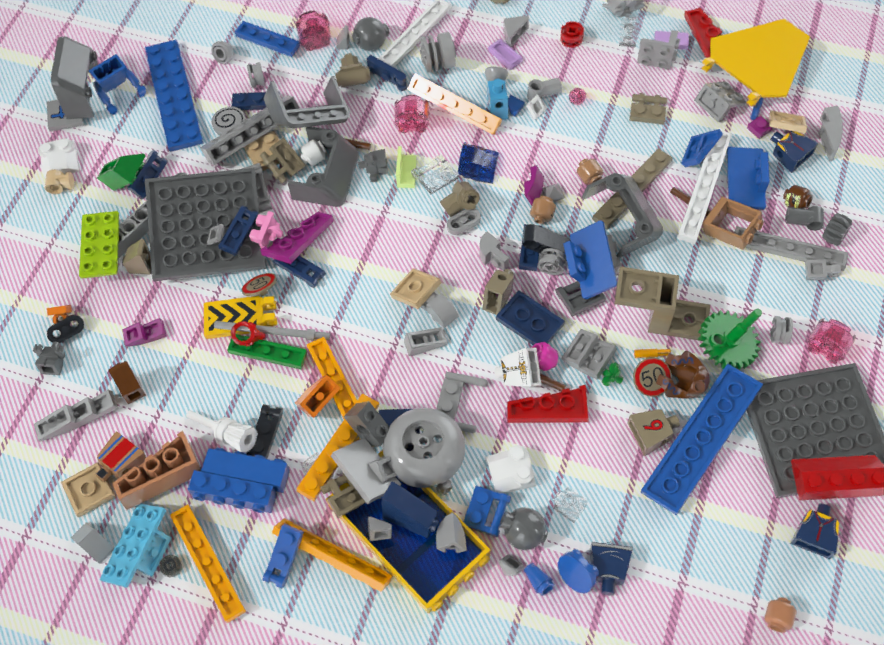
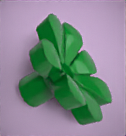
(612, 375)

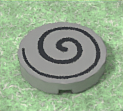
(226, 119)

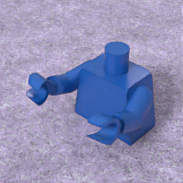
(109, 76)

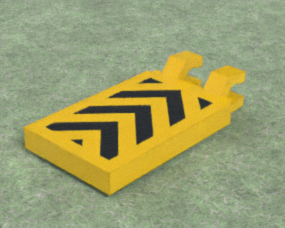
(236, 310)

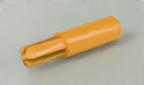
(649, 353)

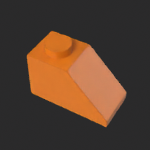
(317, 396)

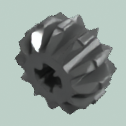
(837, 229)

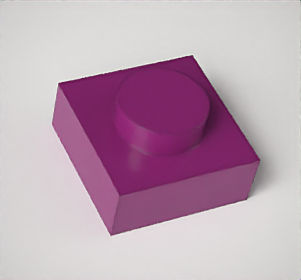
(759, 127)

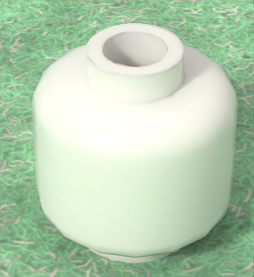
(313, 152)

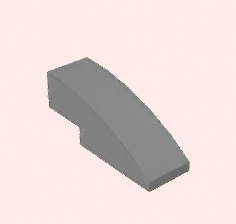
(831, 130)

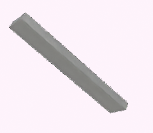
(794, 249)

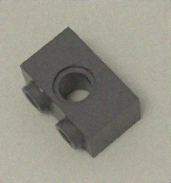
(367, 423)

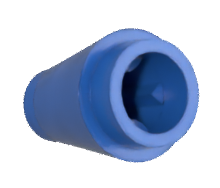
(539, 580)

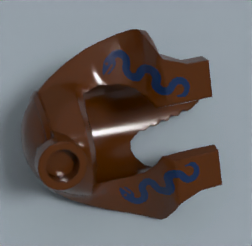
(692, 377)

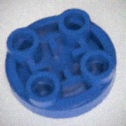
(577, 571)

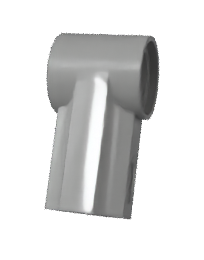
(543, 88)

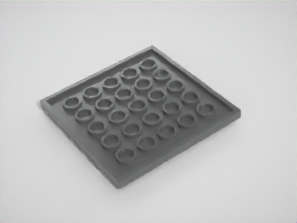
(181, 218)
(813, 417)

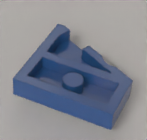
(700, 146)

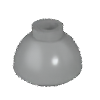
(222, 52)
(493, 73)

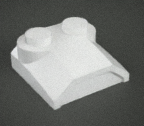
(59, 156)
(511, 470)

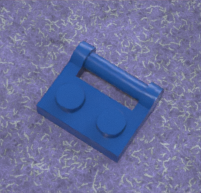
(480, 507)

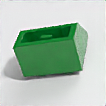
(121, 171)

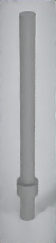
(309, 334)

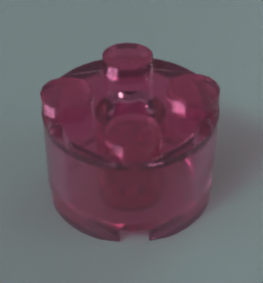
(313, 30)
(411, 114)
(831, 340)

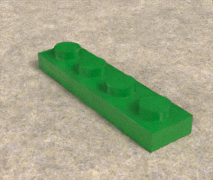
(269, 352)

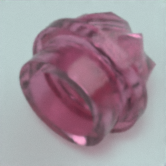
(577, 96)

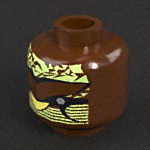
(797, 197)

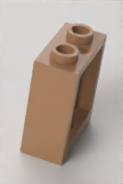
(725, 206)

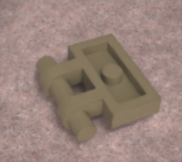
(648, 113)
(286, 156)
(345, 500)

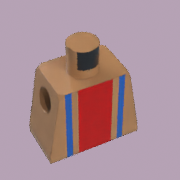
(118, 457)

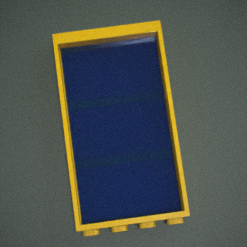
(415, 560)

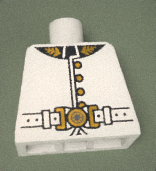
(519, 368)

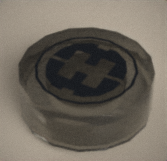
(170, 566)

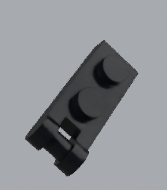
(266, 430)

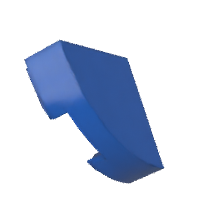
(515, 105)

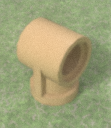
(57, 180)

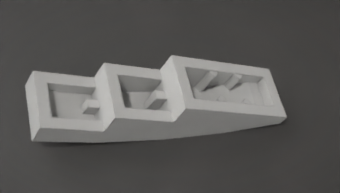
(75, 416)

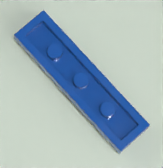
(267, 38)

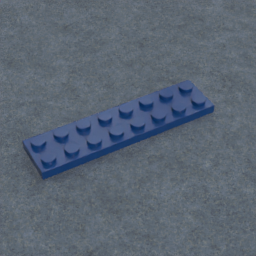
(173, 96)
(701, 439)

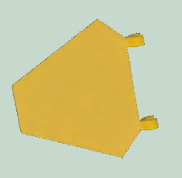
(761, 57)

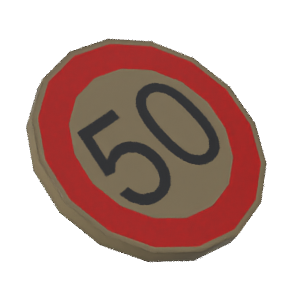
(259, 284)
(646, 375)

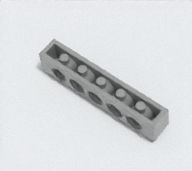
(243, 133)

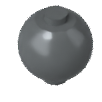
(370, 33)
(524, 528)

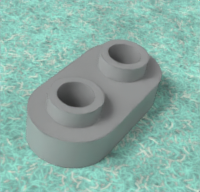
(462, 221)

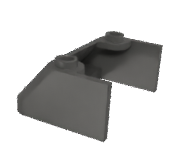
(70, 75)
(333, 113)
(334, 184)
(648, 226)

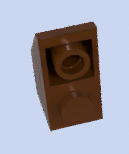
(127, 382)

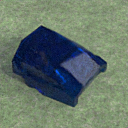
(477, 163)

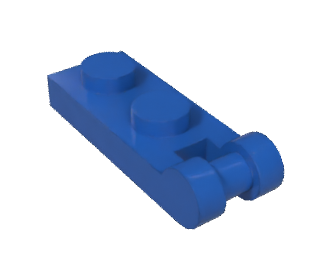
(283, 555)

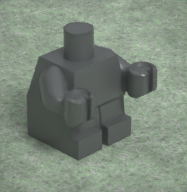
(375, 163)
(50, 358)

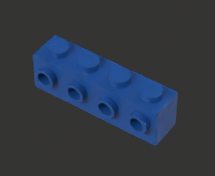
(247, 468)
(232, 492)

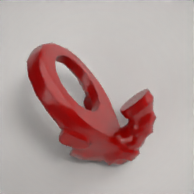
(255, 333)

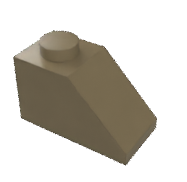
(138, 258)

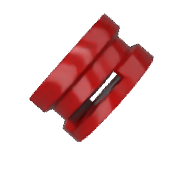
(572, 33)

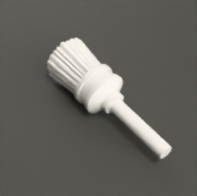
(228, 431)

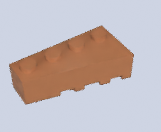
(158, 473)

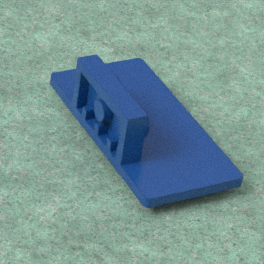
(748, 176)
(591, 260)

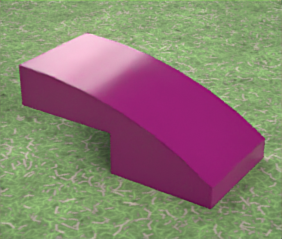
(534, 187)
(141, 334)

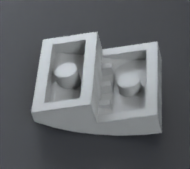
(589, 354)

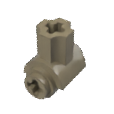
(352, 72)
(462, 197)

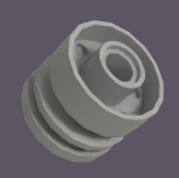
(439, 51)

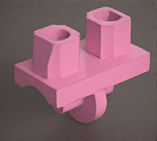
(269, 230)

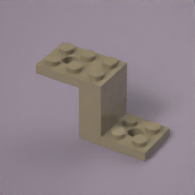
(660, 297)

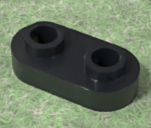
(65, 328)

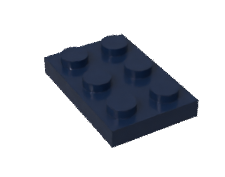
(529, 319)

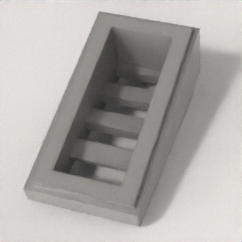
(426, 346)

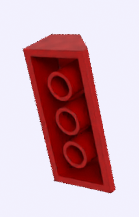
(838, 477)

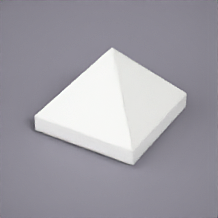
(536, 107)

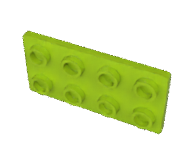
(99, 245)

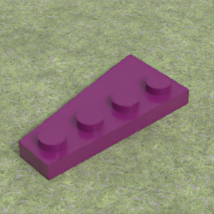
(298, 239)

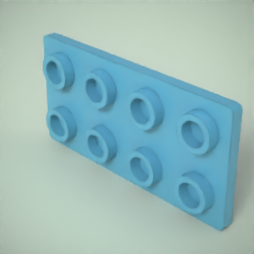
(138, 548)

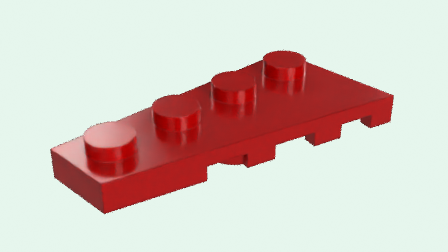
(702, 29)
(559, 407)

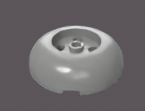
(411, 465)

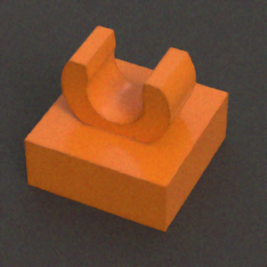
(59, 311)

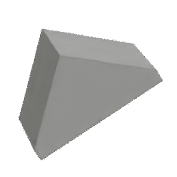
(515, 28)
(93, 543)

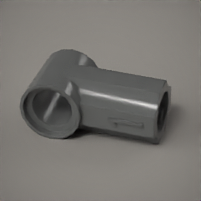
(812, 217)

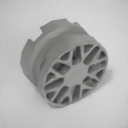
(257, 73)
(552, 263)
(781, 330)

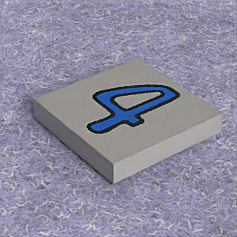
(56, 117)

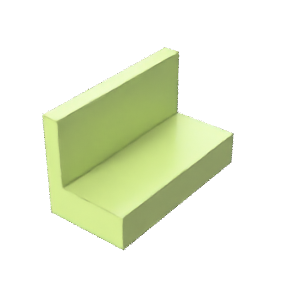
(405, 165)

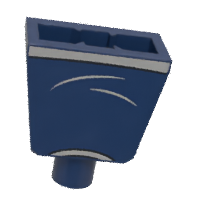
(611, 563)

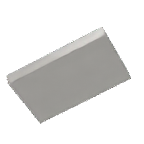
(354, 463)

